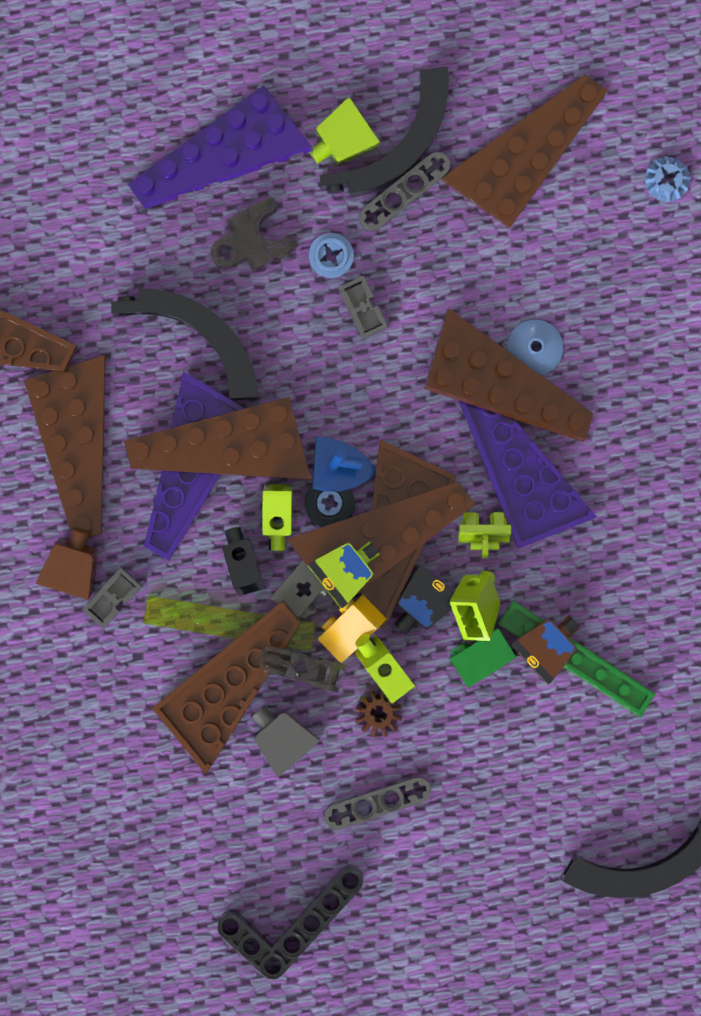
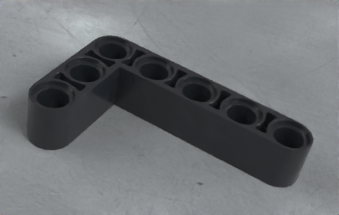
(296, 928)

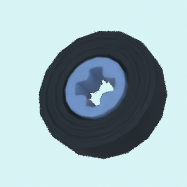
(316, 510)

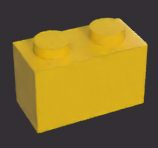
(356, 619)

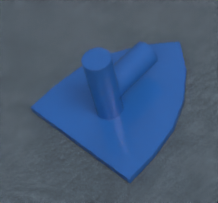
(339, 466)

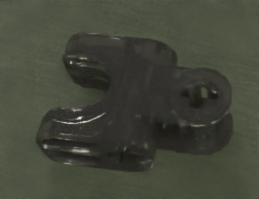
(248, 243)
(283, 662)

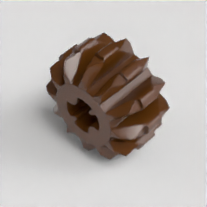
(370, 718)

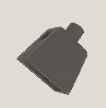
(282, 739)

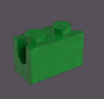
(481, 658)

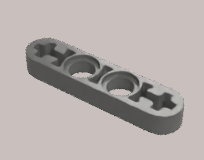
(401, 188)
(378, 806)

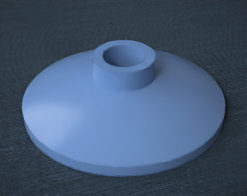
(536, 331)

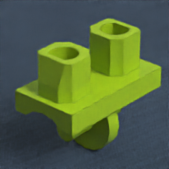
(484, 536)

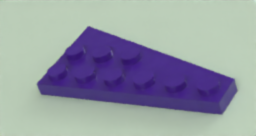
(229, 147)
(524, 479)
(184, 493)

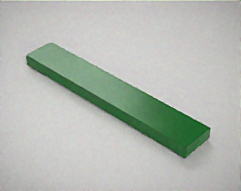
(586, 665)

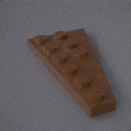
(516, 163)
(32, 347)
(488, 376)
(72, 430)
(240, 443)
(396, 479)
(392, 529)
(216, 697)

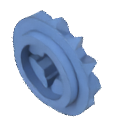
(666, 192)
(335, 243)

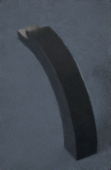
(408, 152)
(234, 358)
(638, 880)

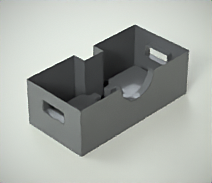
(359, 306)
(110, 596)

